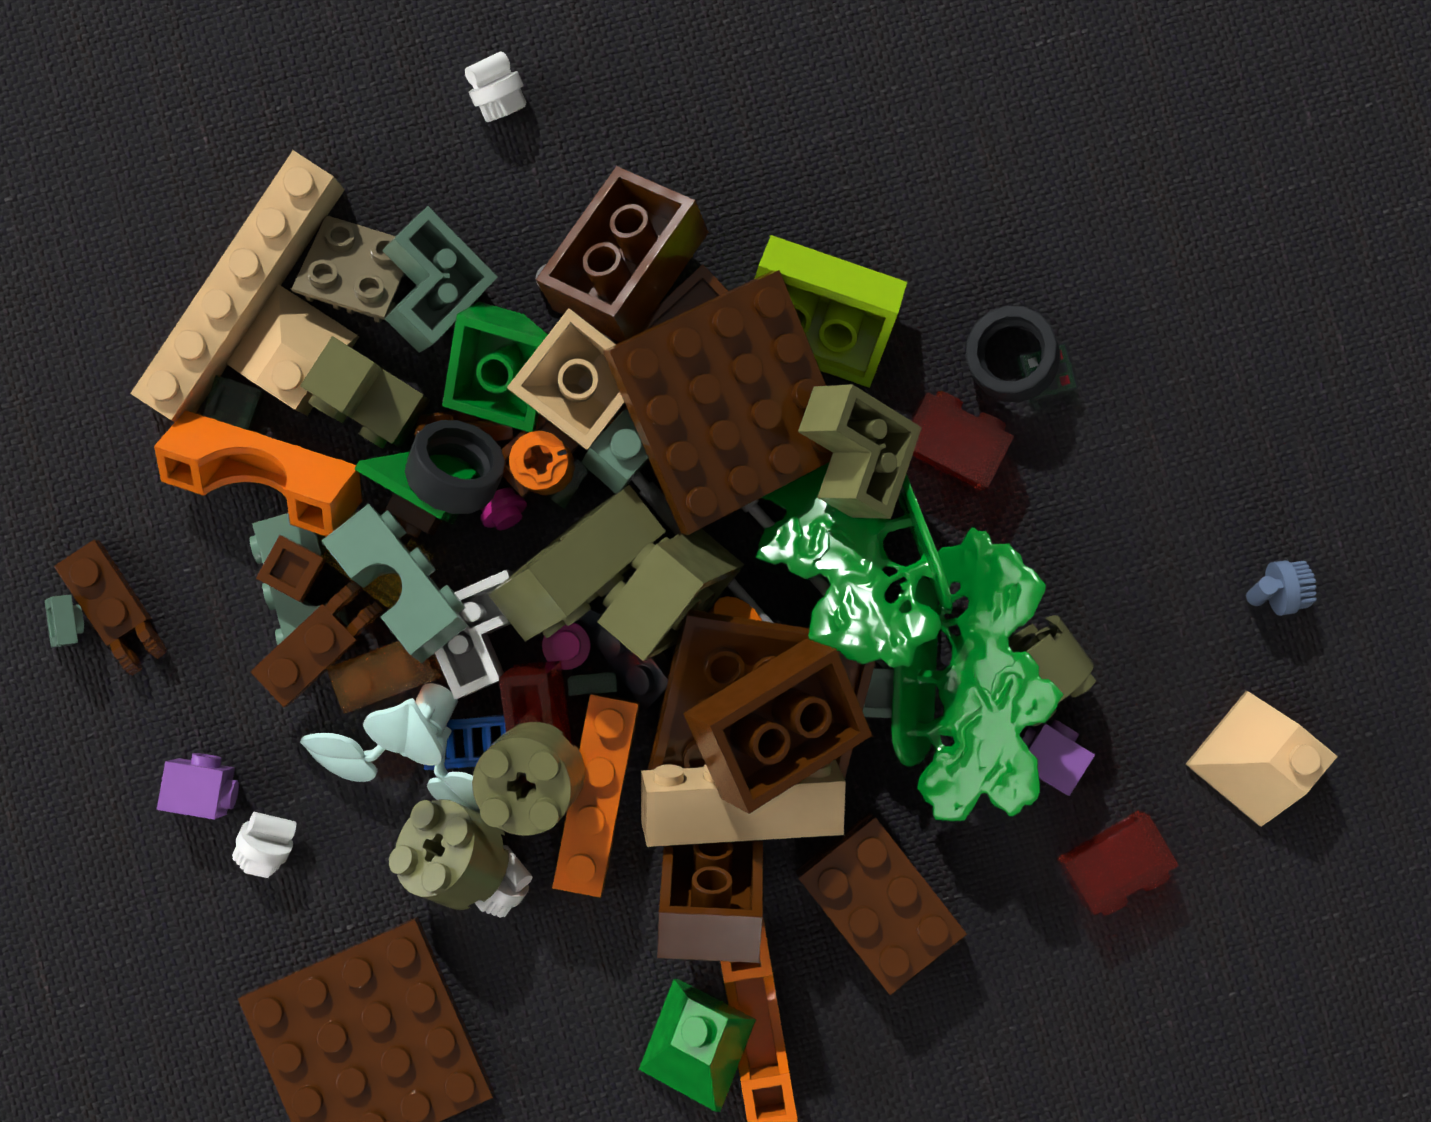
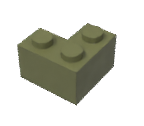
(356, 387)
(868, 447)

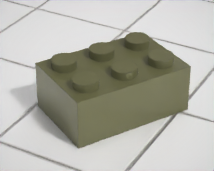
(577, 566)
(668, 583)

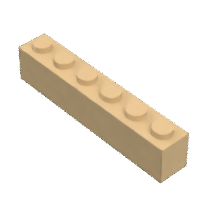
(239, 287)

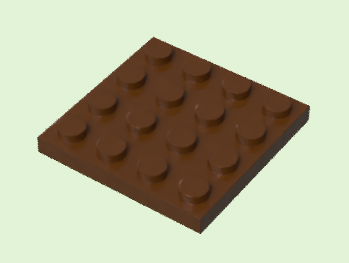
(722, 400)
(714, 654)
(368, 1036)

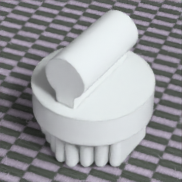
(495, 87)
(263, 844)
(511, 890)

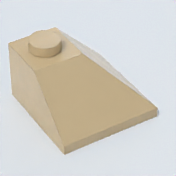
(285, 346)
(571, 380)
(1260, 759)

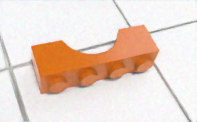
(209, 454)
(593, 815)
(764, 1061)

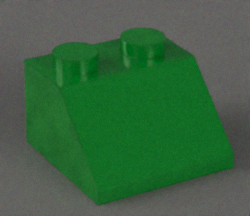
(484, 358)

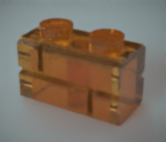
(380, 676)

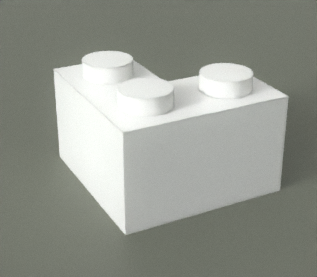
(469, 657)

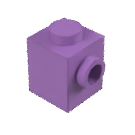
(1059, 756)
(198, 787)

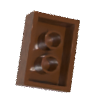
(623, 254)
(778, 725)
(711, 901)
(880, 903)

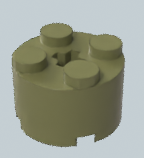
(1057, 655)
(509, 797)
(449, 855)

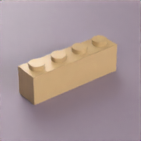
(686, 808)

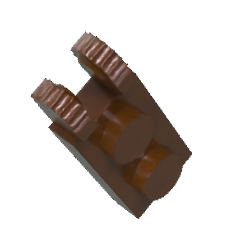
(109, 603)
(313, 647)

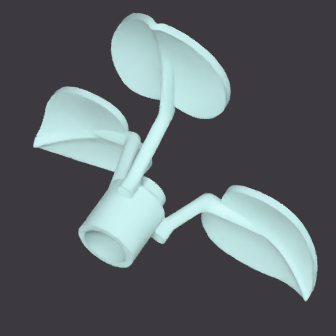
(412, 729)

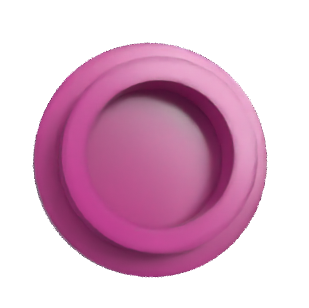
(503, 509)
(568, 645)

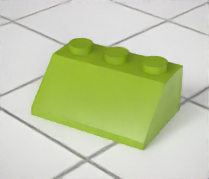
(840, 306)

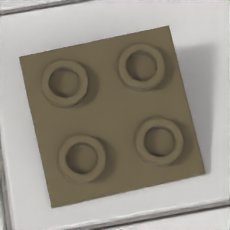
(350, 269)

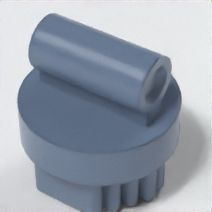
(1285, 586)

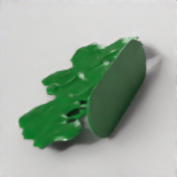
(851, 555)
(984, 690)

